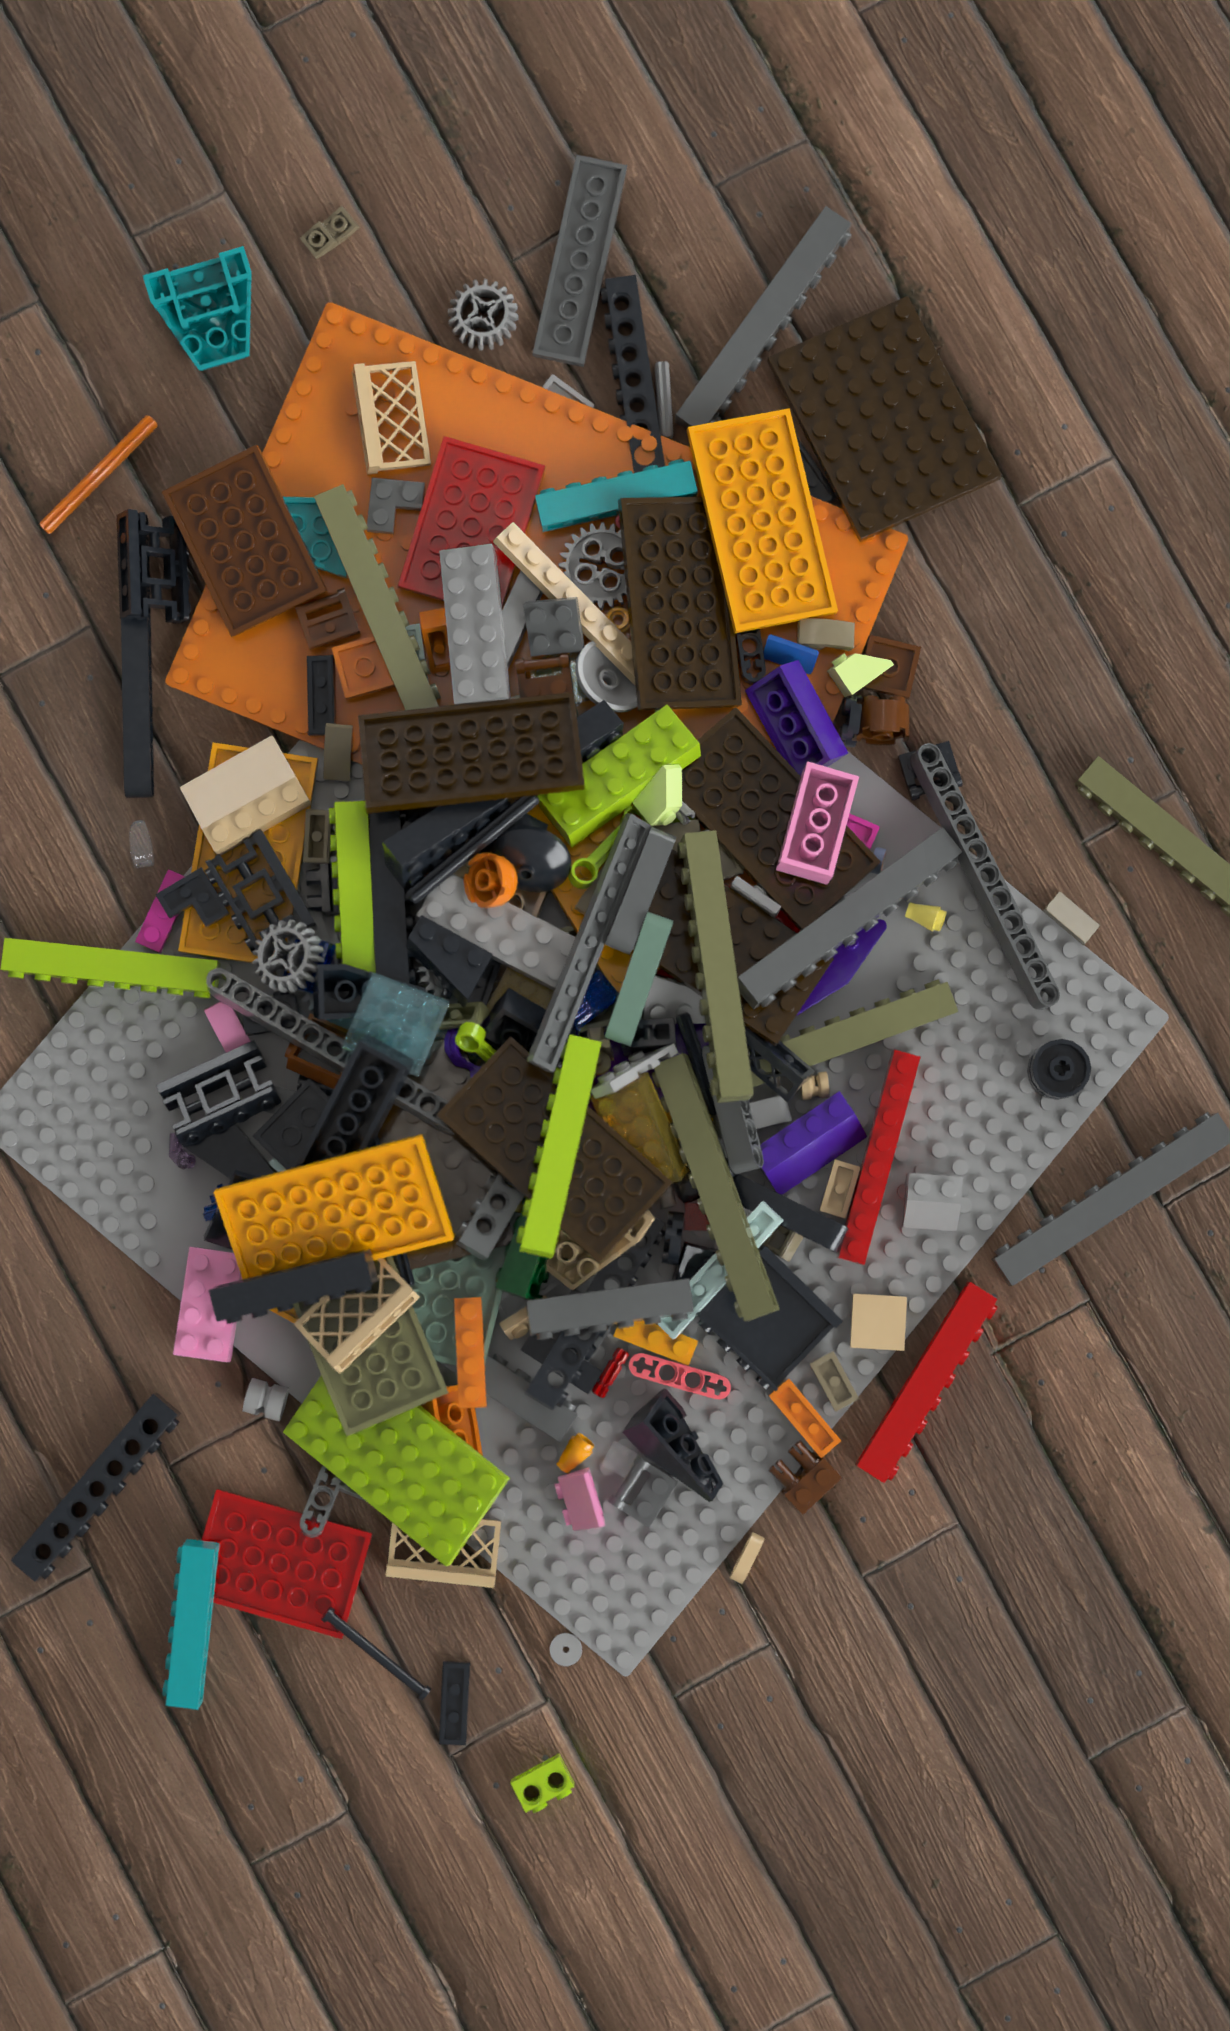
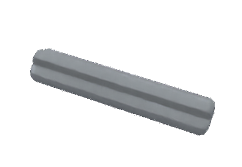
(664, 399)

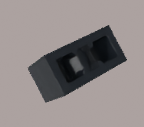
(652, 1035)

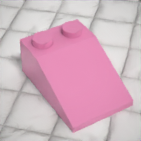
(580, 1499)

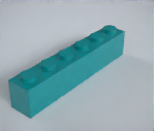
(600, 498)
(192, 1624)

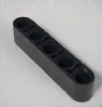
(795, 1216)

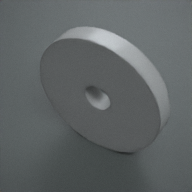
(565, 1658)

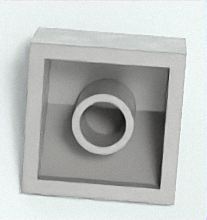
(932, 1201)

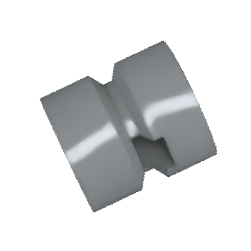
(265, 1399)

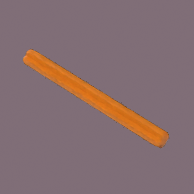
(99, 474)

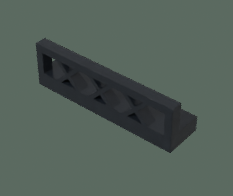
(781, 1060)

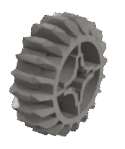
(473, 296)
(270, 962)

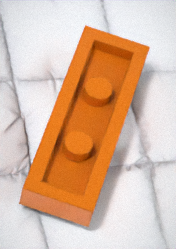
(804, 1418)

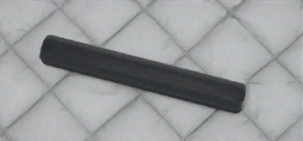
(695, 1054)

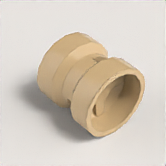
(821, 1089)

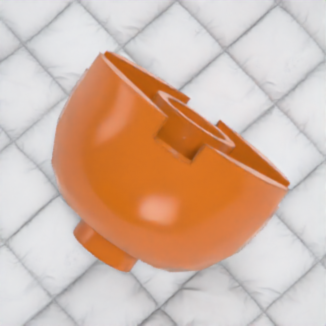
(490, 880)

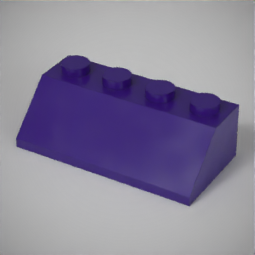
(796, 718)
(810, 1143)

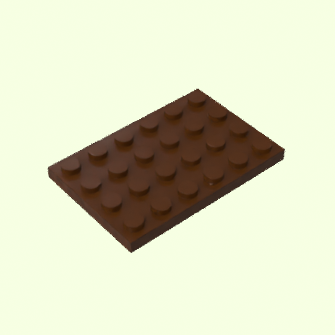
(244, 541)

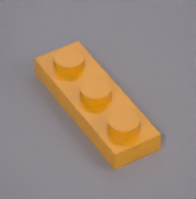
(658, 1341)

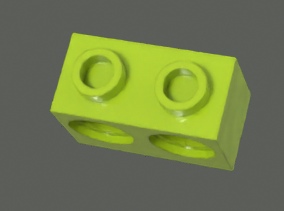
(538, 1777)

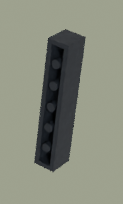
(294, 1285)

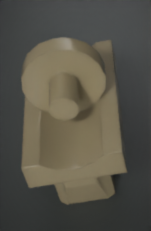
(606, 1052)

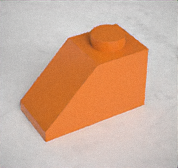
(436, 639)

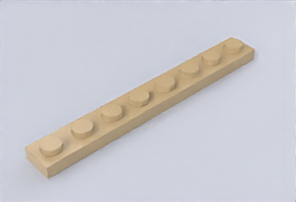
(558, 585)

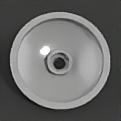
(593, 670)

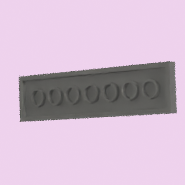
(580, 261)

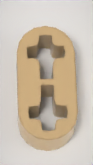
(747, 1558)

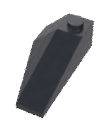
(340, 990)
(666, 1439)

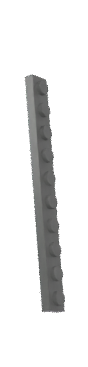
(589, 943)

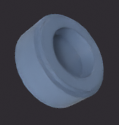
(880, 853)

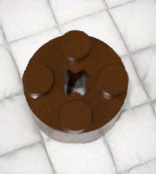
(884, 720)

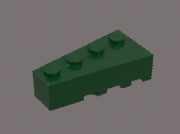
(521, 1271)

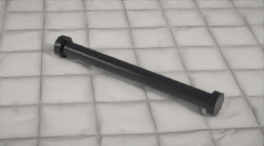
(376, 1654)

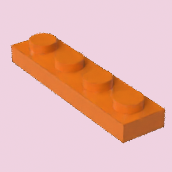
(470, 1352)

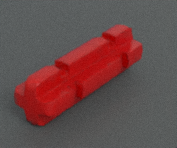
(610, 1372)

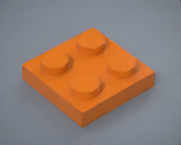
(361, 668)

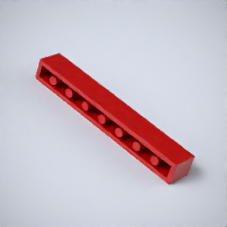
(878, 1156)
(926, 1382)

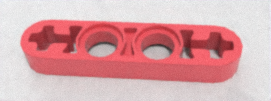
(678, 1379)

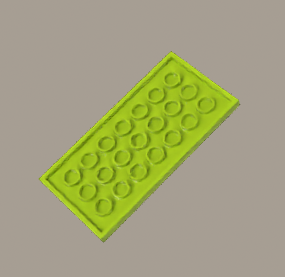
(405, 1469)

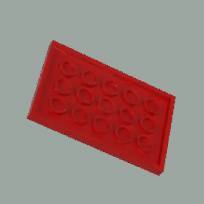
(469, 504)
(279, 1571)

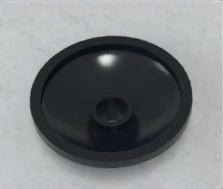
(537, 856)

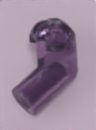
(178, 1155)

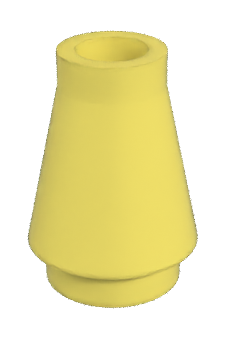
(927, 916)

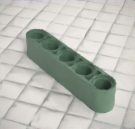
(639, 979)

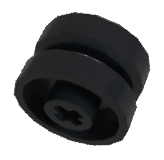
(1074, 1065)

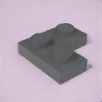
(389, 495)

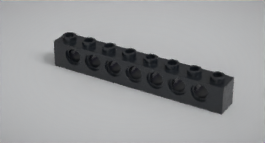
(626, 290)
(540, 1388)
(28, 1557)

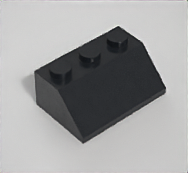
(515, 1018)

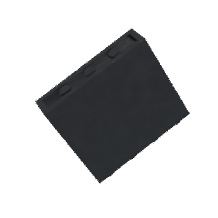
(776, 1340)

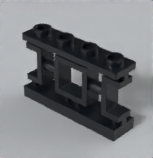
(133, 568)
(277, 883)
(211, 1077)

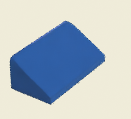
(785, 651)

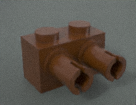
(811, 1484)

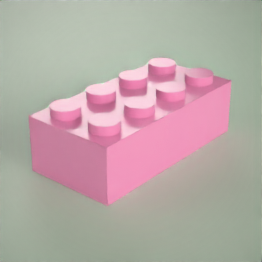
(817, 823)
(197, 1327)

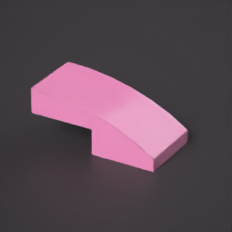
(226, 1026)

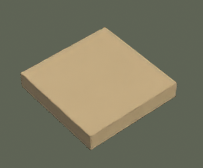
(878, 1322)

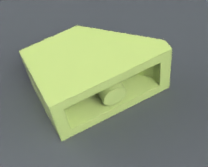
(856, 671)
(661, 796)

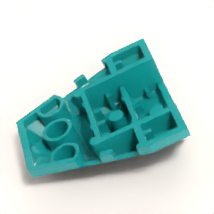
(207, 307)

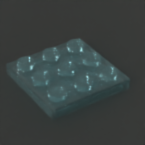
(398, 1017)

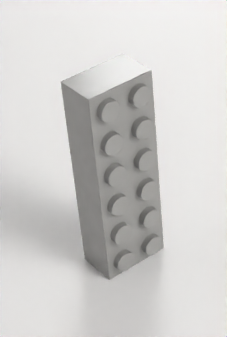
(474, 624)
(505, 931)

